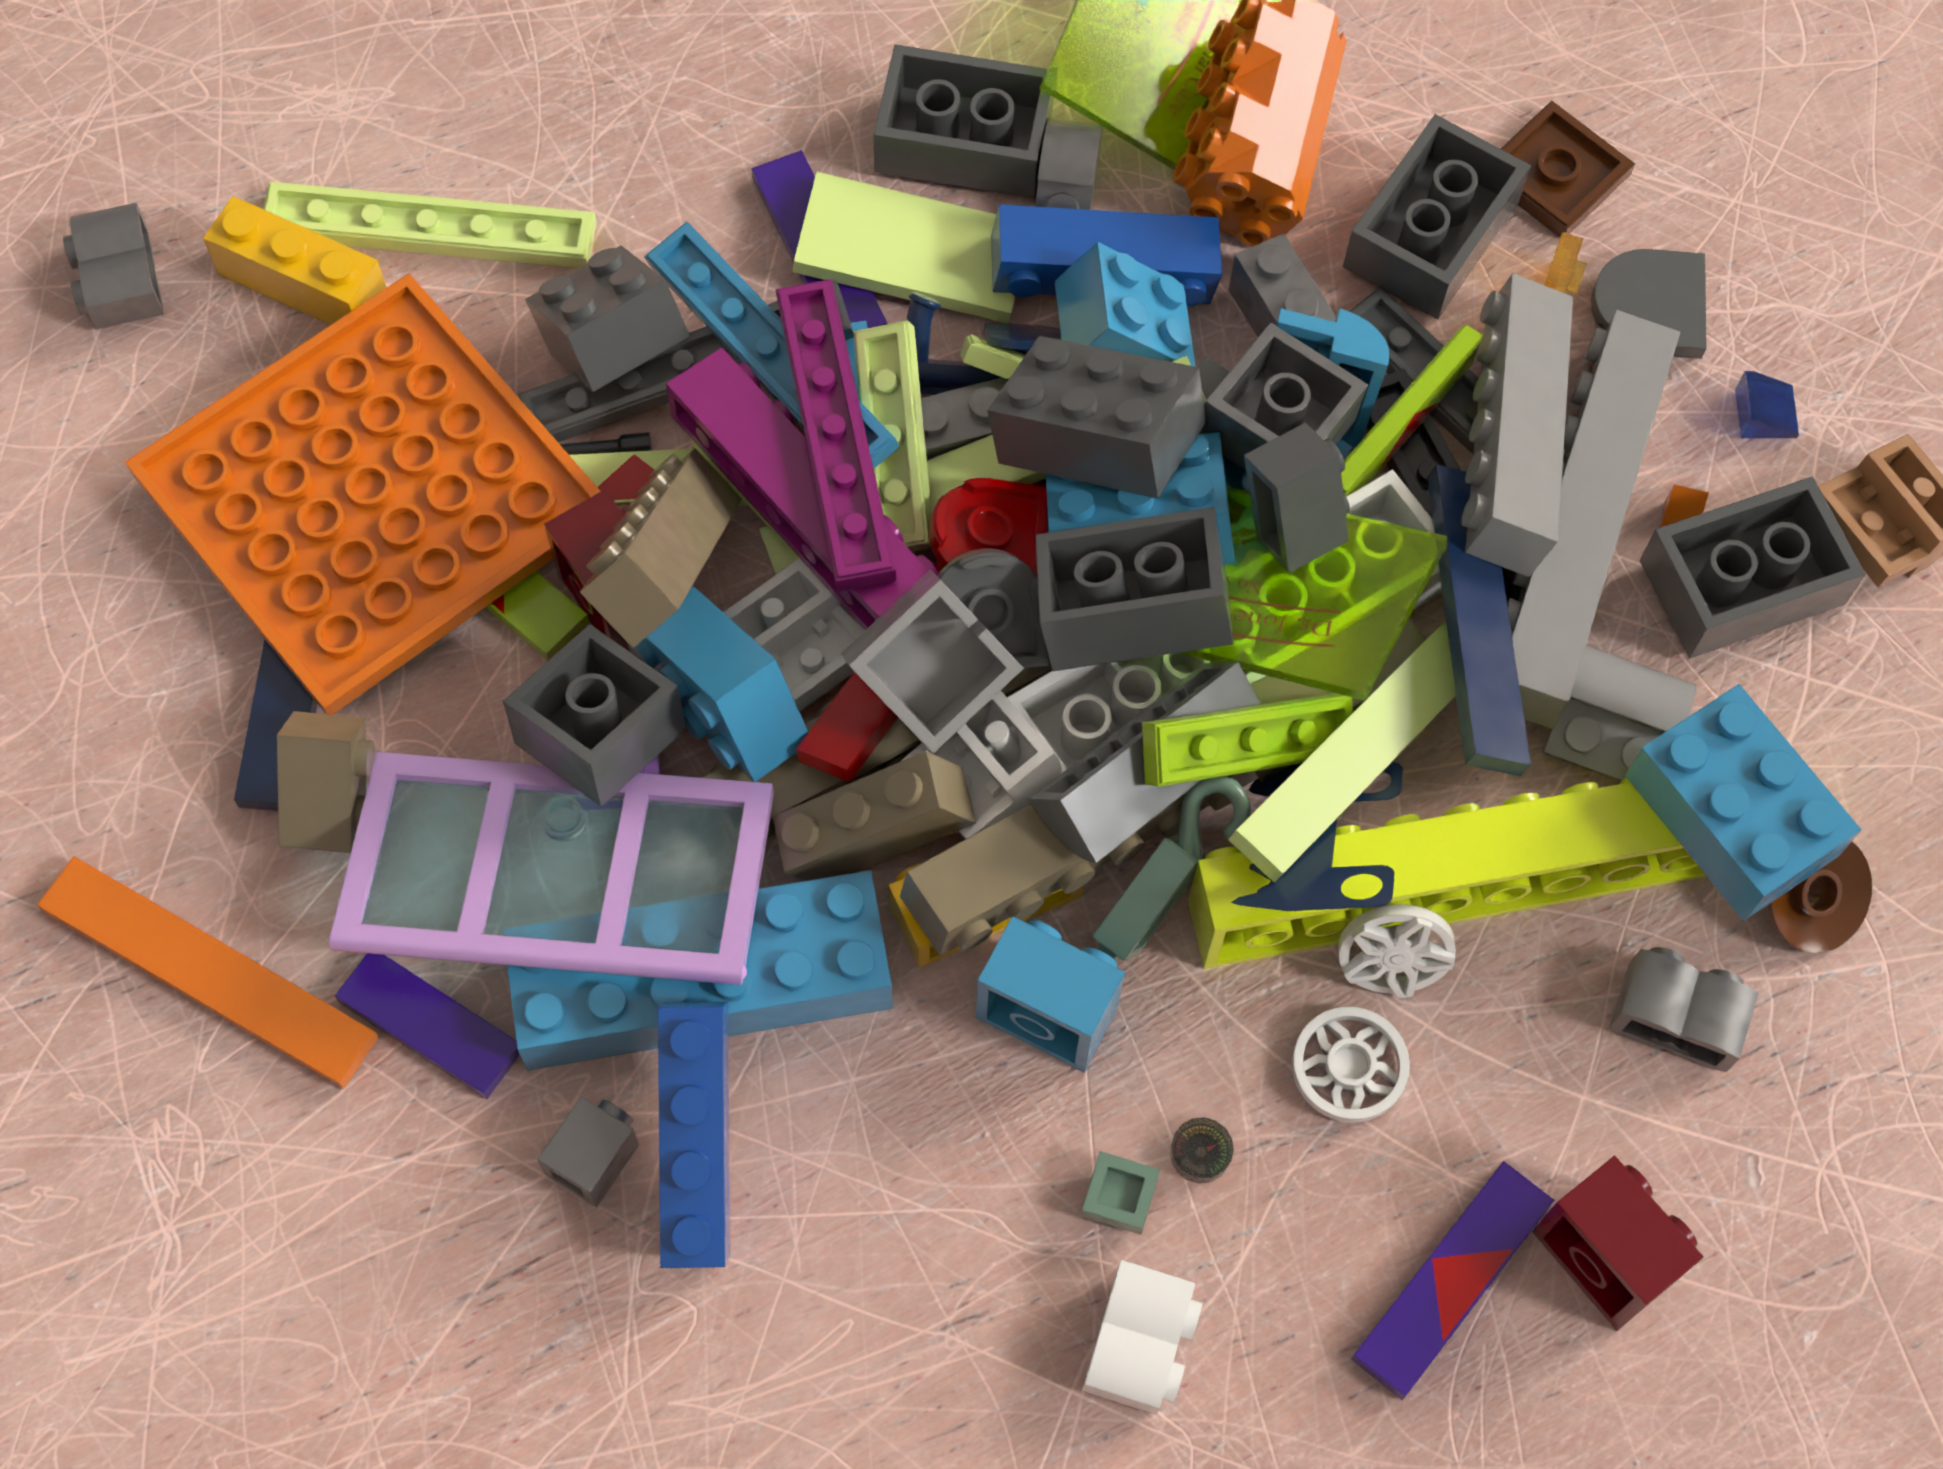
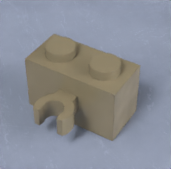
(322, 780)

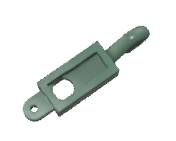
(1166, 873)

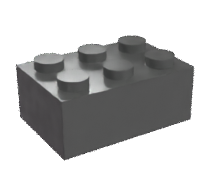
(962, 121)
(1436, 216)
(1098, 416)
(1751, 567)
(1133, 589)

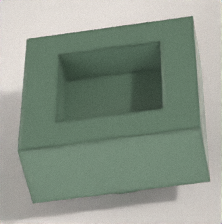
(1120, 1192)

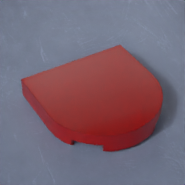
(989, 516)

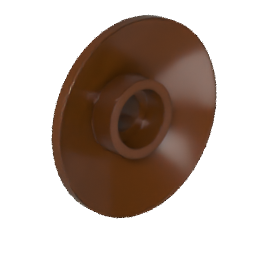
(1830, 909)

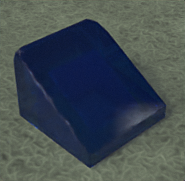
(1765, 407)

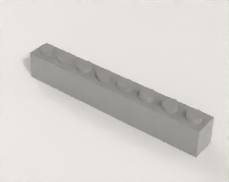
(1598, 477)

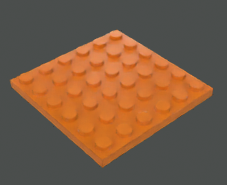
(365, 492)

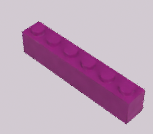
(771, 467)

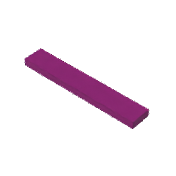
(835, 436)

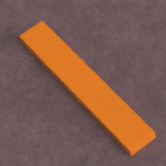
(208, 972)

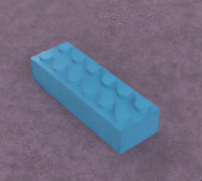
(808, 961)

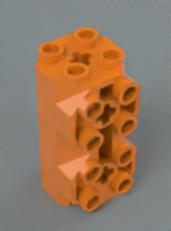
(1265, 118)

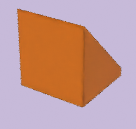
(1682, 504)

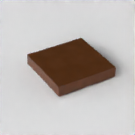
(1568, 170)

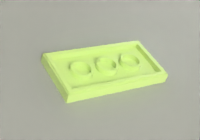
(900, 246)

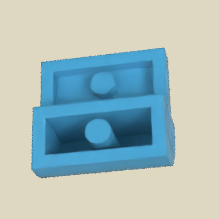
(1349, 344)

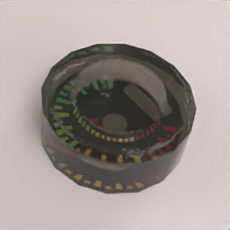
(1201, 1150)

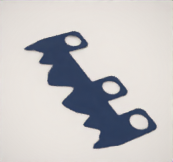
(1311, 879)

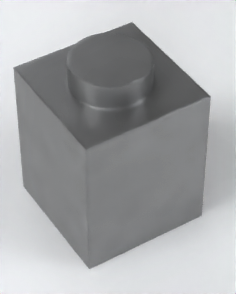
(590, 1149)

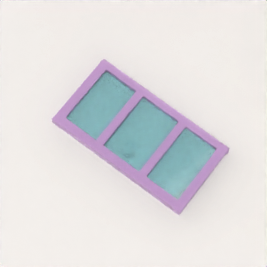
(539, 876)

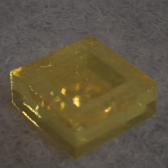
(1565, 270)

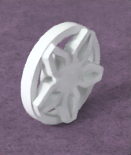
(1396, 950)
(1350, 1064)

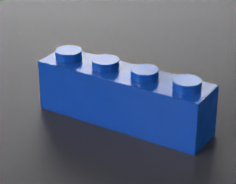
(1040, 243)
(693, 1134)

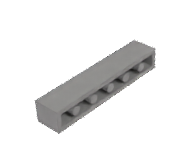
(1519, 426)

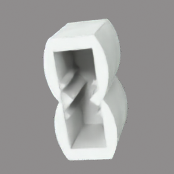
(1140, 1338)

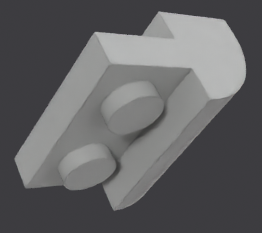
(1616, 712)

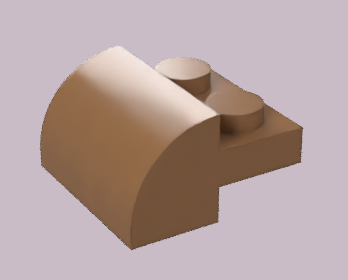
(1890, 510)

